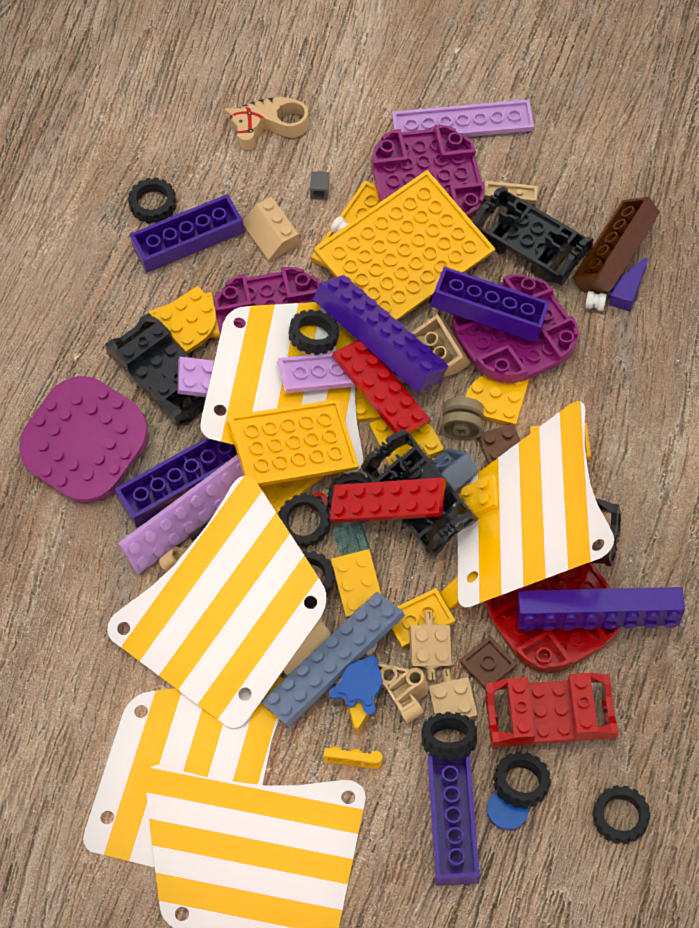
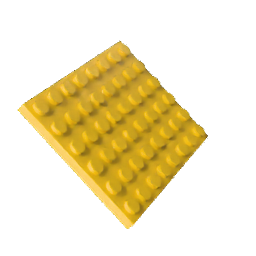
(404, 244)

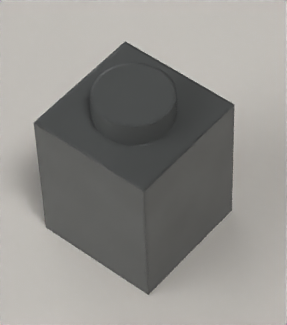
(319, 185)

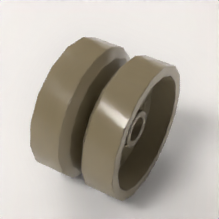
(462, 418)

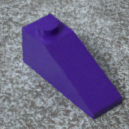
(627, 286)

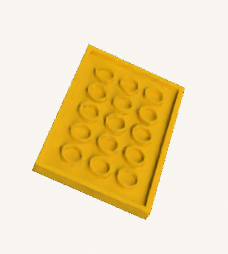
(293, 442)

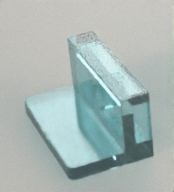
(351, 538)

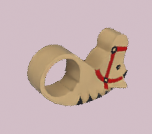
(265, 115)

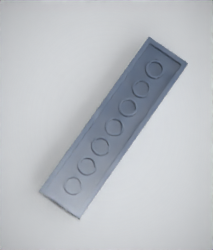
(332, 658)

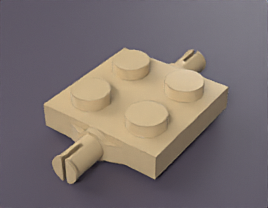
(430, 646)
(453, 697)

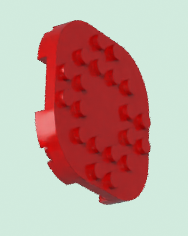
(556, 648)

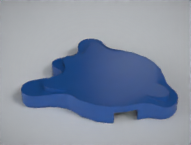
(361, 684)

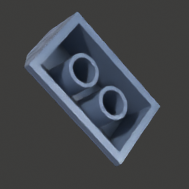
(456, 467)

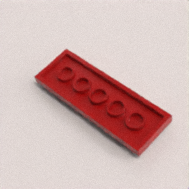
(380, 388)
(387, 500)

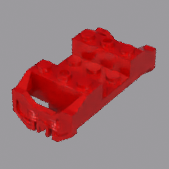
(551, 711)

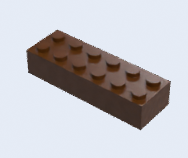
(616, 245)

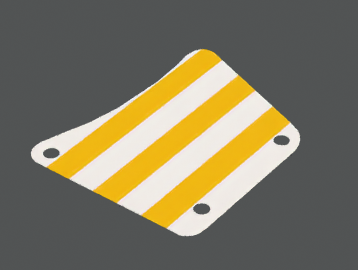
(248, 374)
(542, 514)
(226, 608)
(175, 736)
(251, 850)

